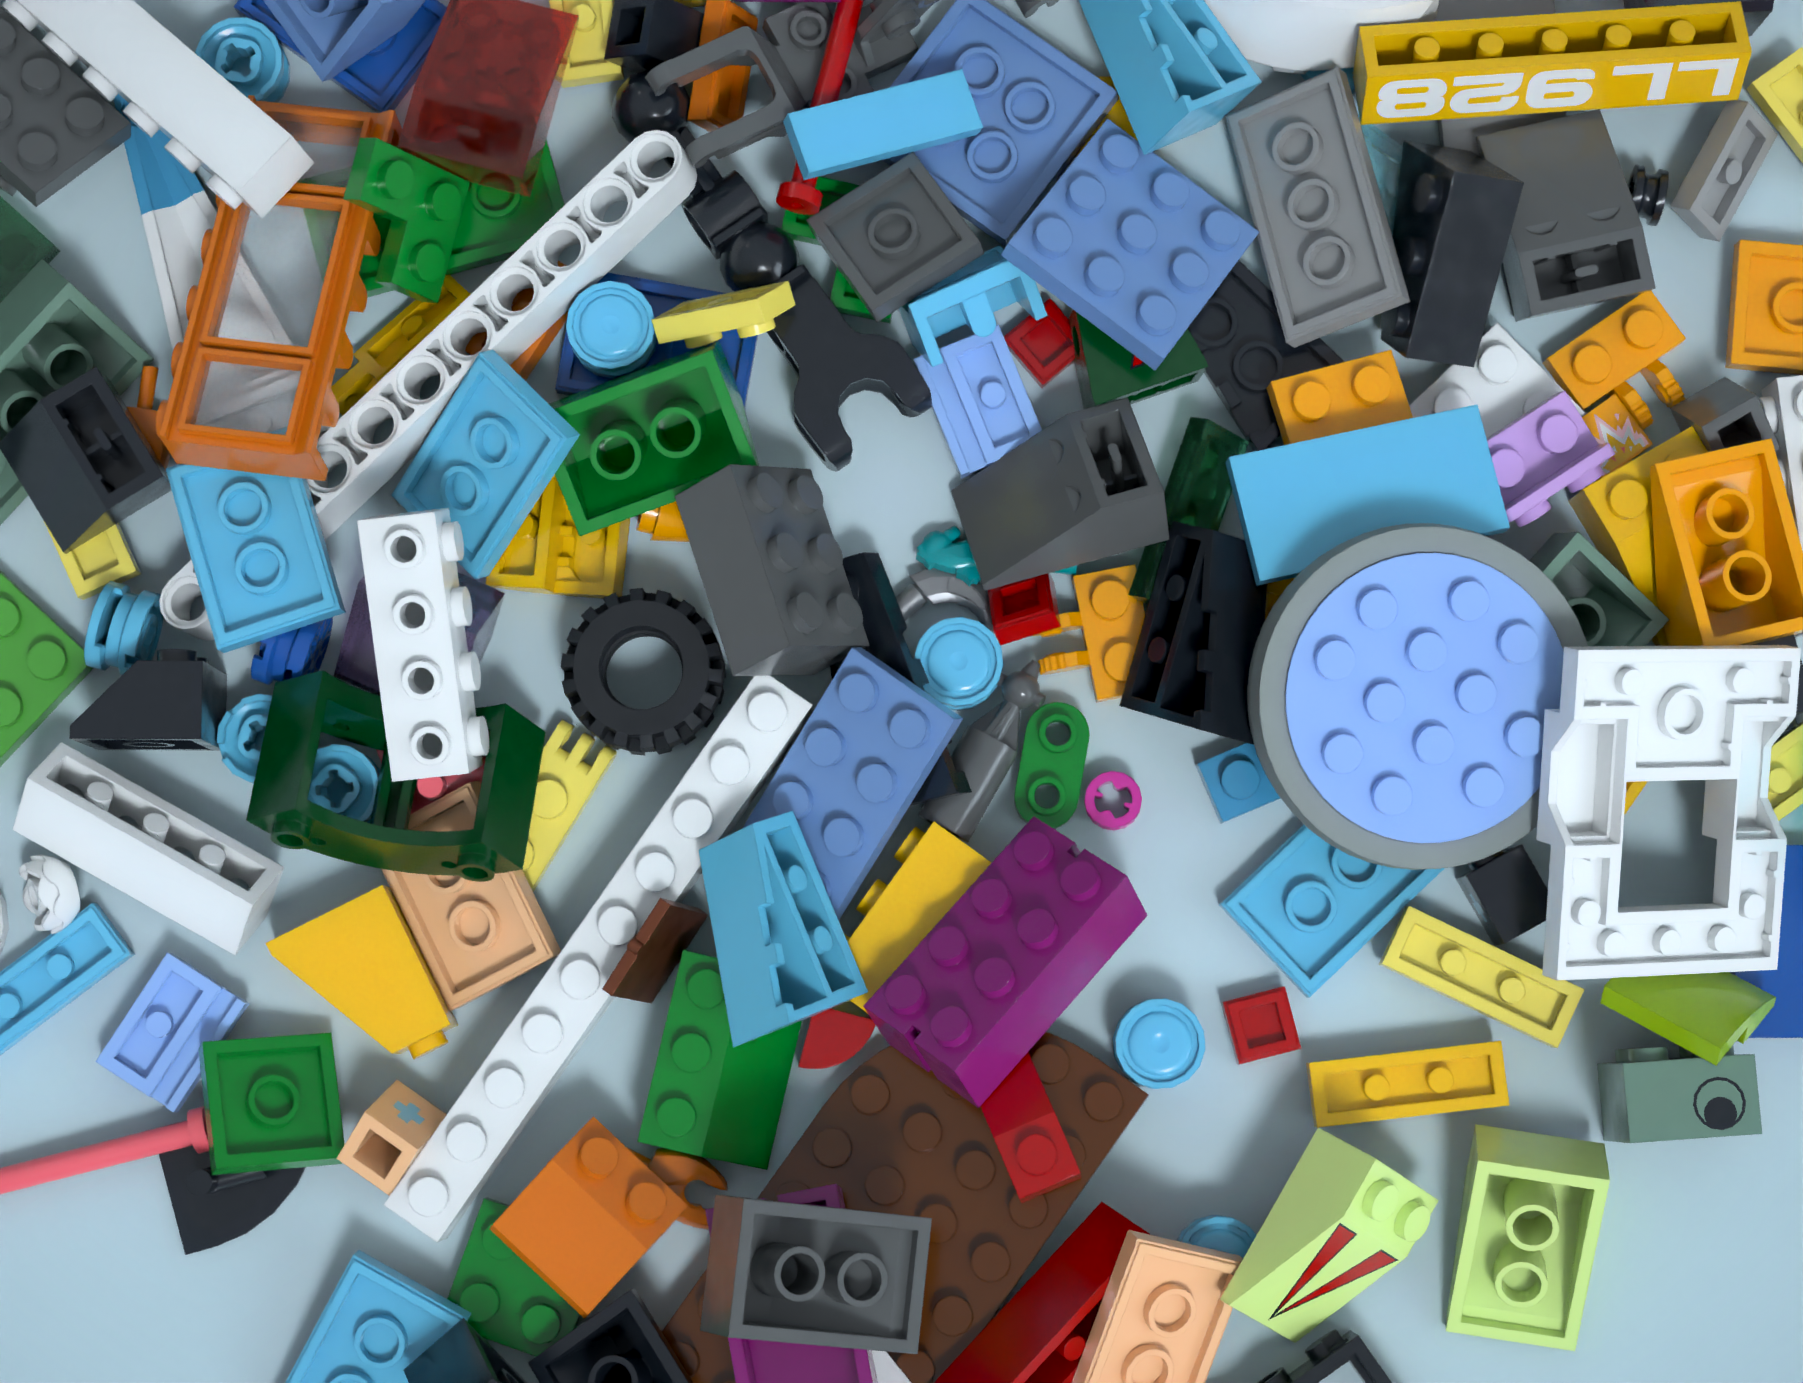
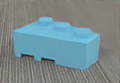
(1169, 65)
(774, 930)

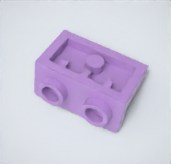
(1543, 455)

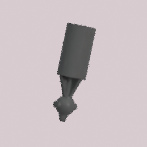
(986, 755)

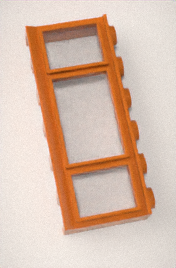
(276, 310)

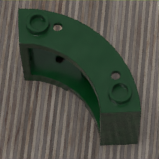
(325, 704)

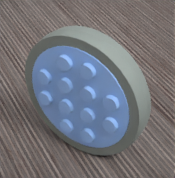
(1411, 694)

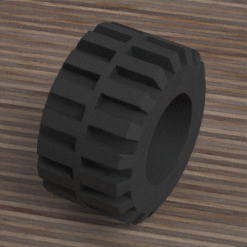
(614, 625)

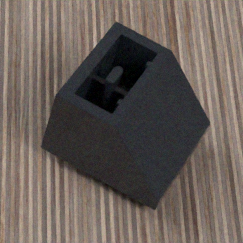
(84, 460)

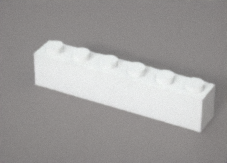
(172, 93)

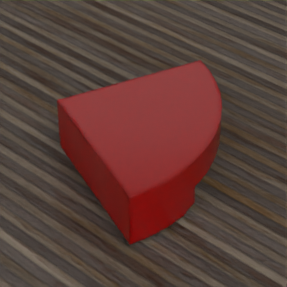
(834, 1038)

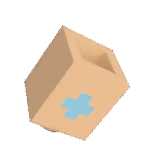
(390, 1136)

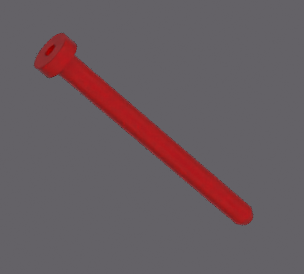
(799, 194)

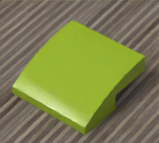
(1692, 1010)

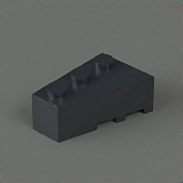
(1199, 635)

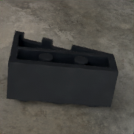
(1450, 247)

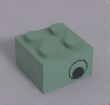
(1677, 1098)

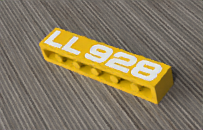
(1550, 62)

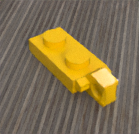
(395, 342)

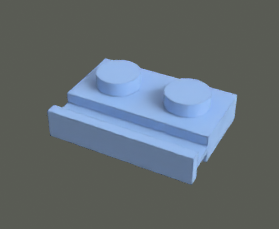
(979, 401)
(164, 1029)

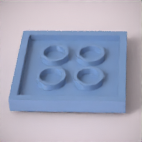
(1032, 111)
(1130, 244)

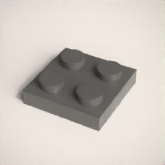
(895, 236)

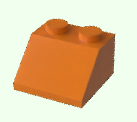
(588, 1217)

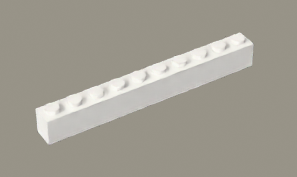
(571, 994)

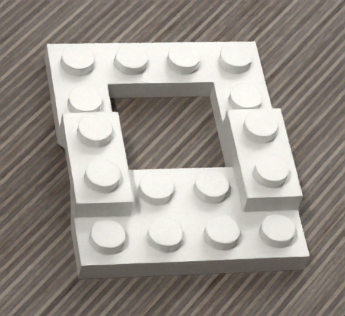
(1664, 719)

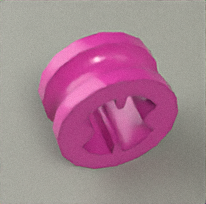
(1120, 782)

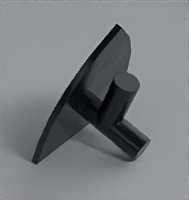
(220, 1206)

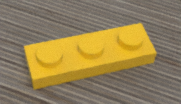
(1407, 1084)

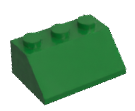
(651, 437)
(702, 1089)

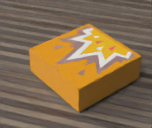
(1615, 425)

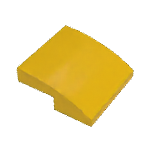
(555, 560)

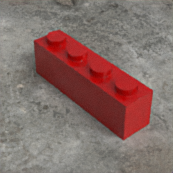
(1050, 1318)

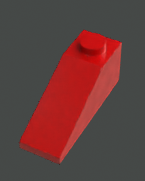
(1029, 1133)

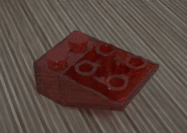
(490, 91)

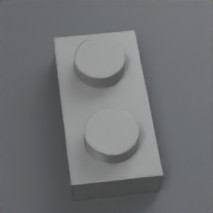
(1723, 170)

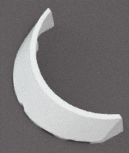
(1310, 33)

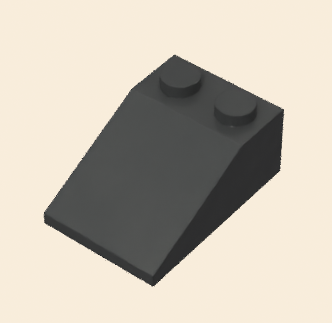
(815, 1275)

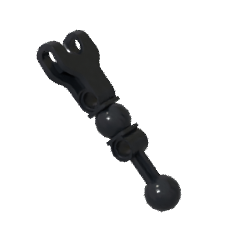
(752, 253)

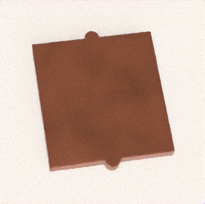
(655, 951)

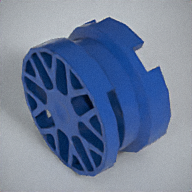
(292, 653)

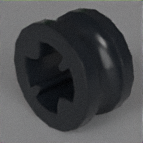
(1649, 193)

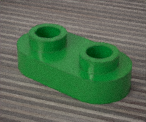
(1052, 764)

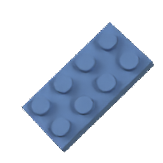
(857, 769)

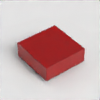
(1043, 344)
(1024, 608)
(1261, 1025)

